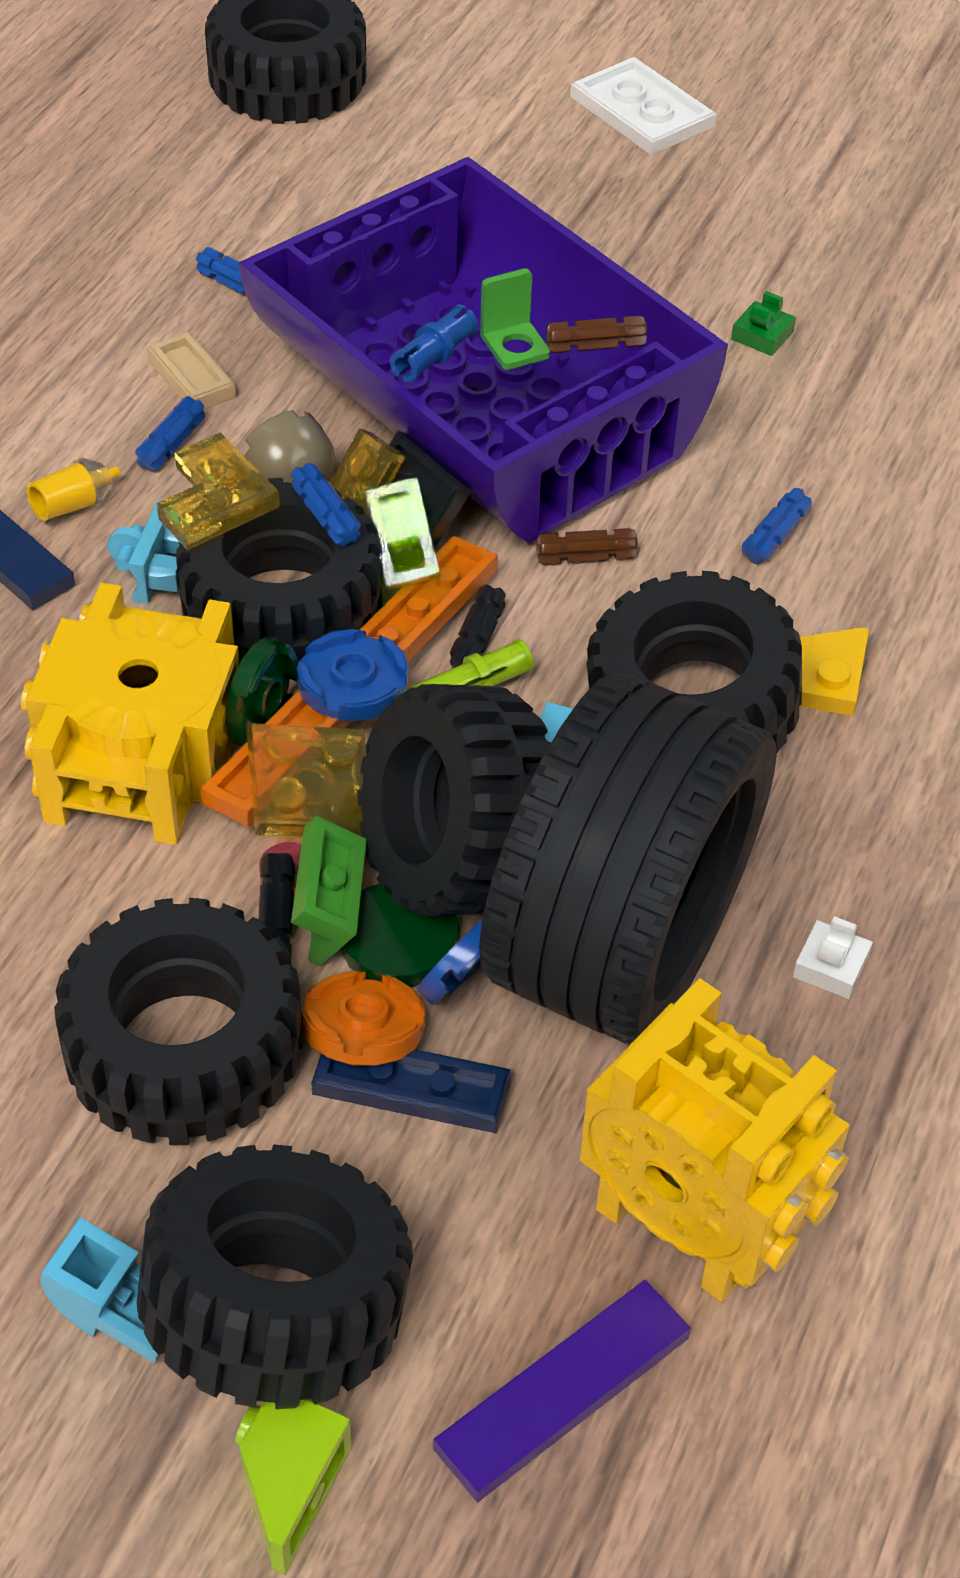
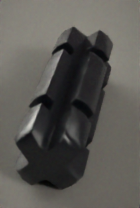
(478, 624)
(277, 895)

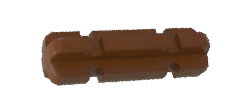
(596, 334)
(586, 546)

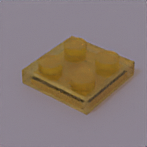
(304, 775)

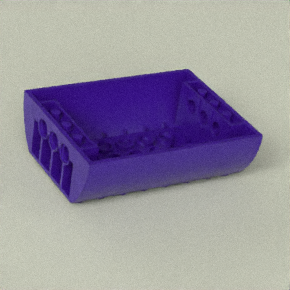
(530, 437)

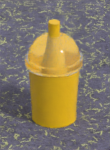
(71, 488)

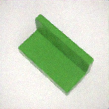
(328, 886)

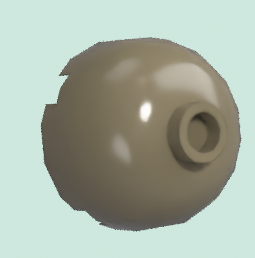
(290, 443)

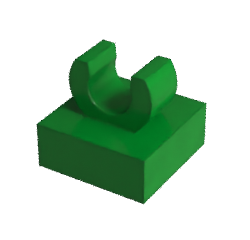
(764, 325)

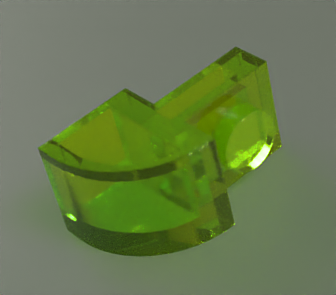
(404, 533)

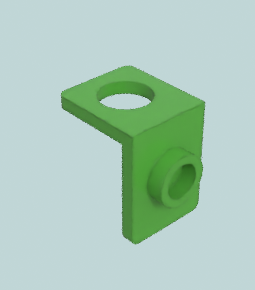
(507, 318)

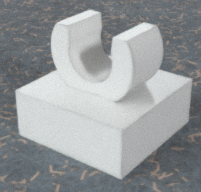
(833, 957)

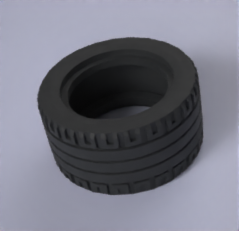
(625, 855)

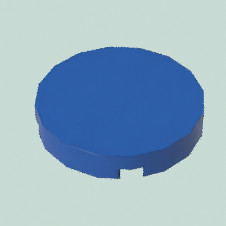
(353, 689)
(453, 968)

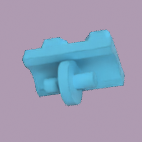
(146, 556)

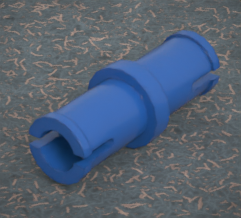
(433, 343)

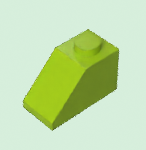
(289, 1470)

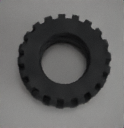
(286, 57)
(336, 597)
(713, 623)
(445, 792)
(191, 1085)
(259, 1333)

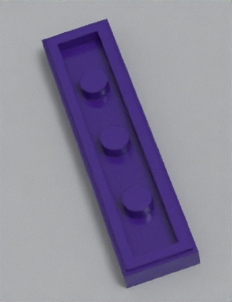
(560, 1390)

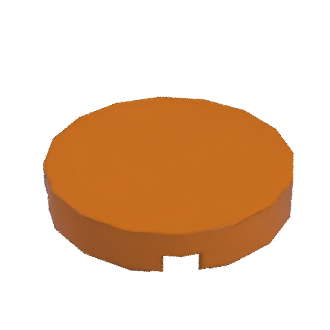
(363, 1018)

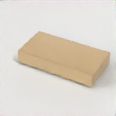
(191, 370)

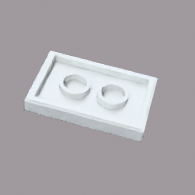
(643, 105)

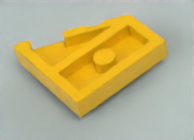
(833, 669)

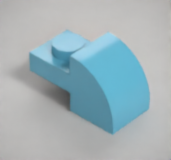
(96, 1286)

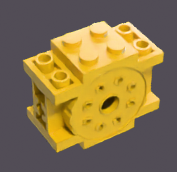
(130, 712)
(714, 1142)

